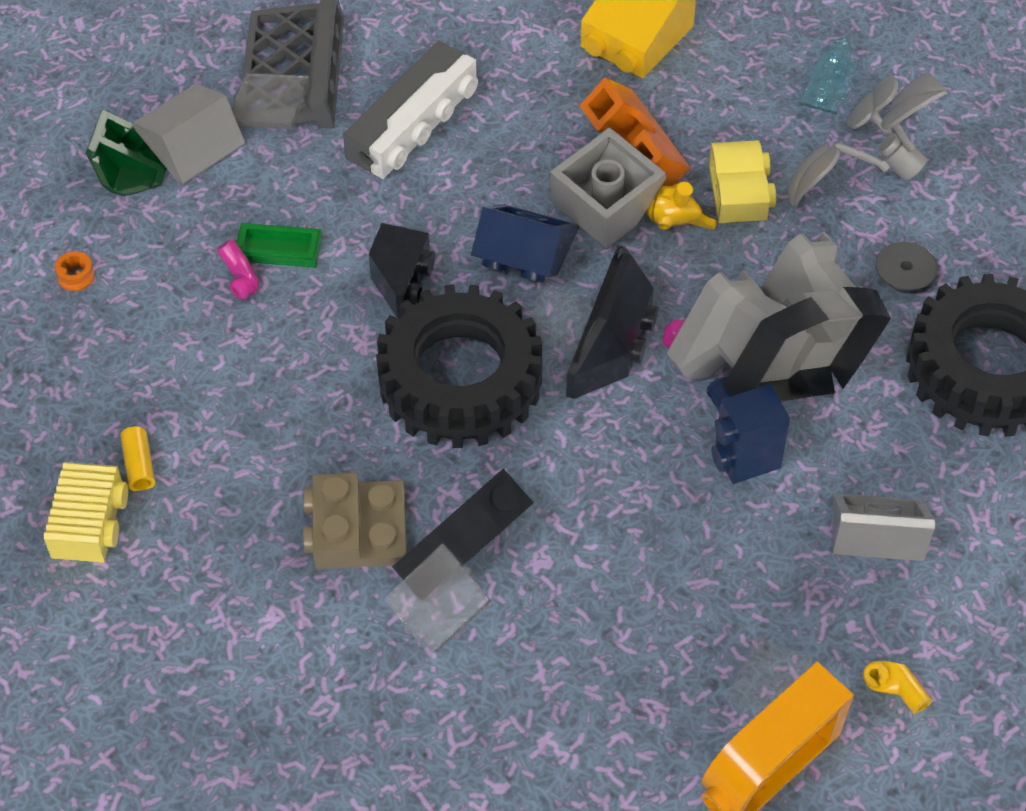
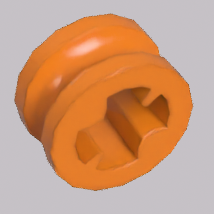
(68, 262)

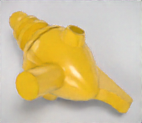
(676, 207)

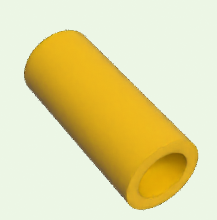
(137, 458)

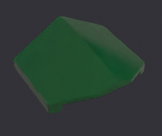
(122, 157)

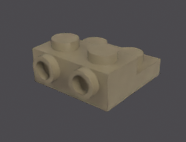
(354, 521)

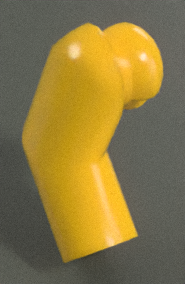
(897, 680)

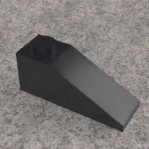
(472, 523)

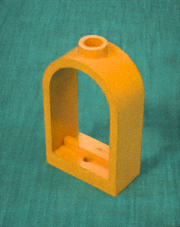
(778, 743)

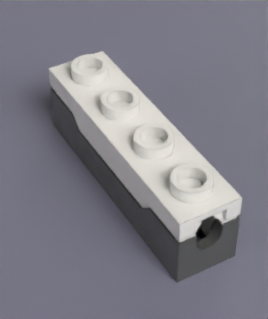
(410, 110)

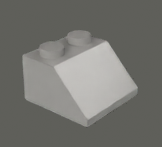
(606, 187)

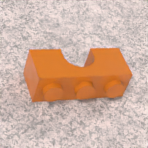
(624, 112)

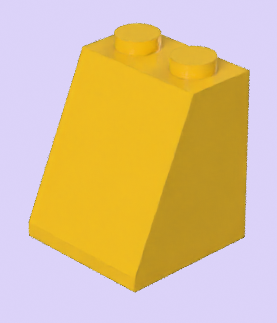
(635, 31)

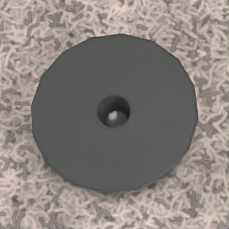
(906, 266)

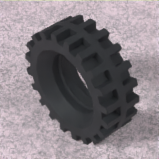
(947, 377)
(468, 409)

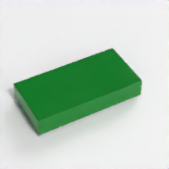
(280, 244)

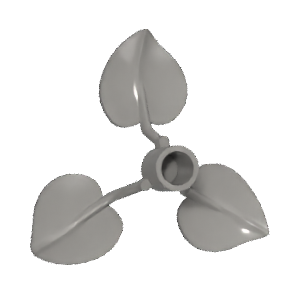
(896, 149)

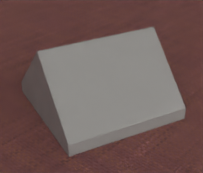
(191, 132)
(881, 527)

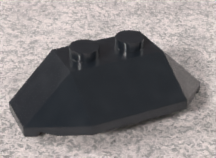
(614, 328)

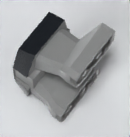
(788, 332)

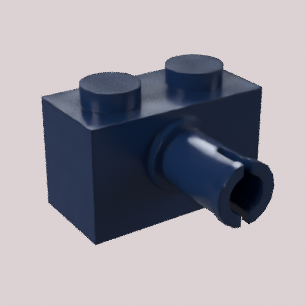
(748, 431)

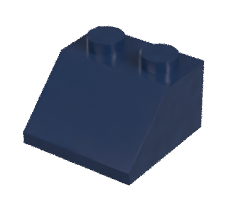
(522, 241)

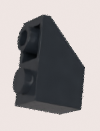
(398, 264)

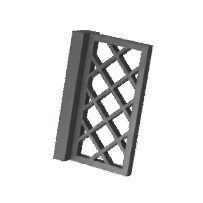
(320, 61)

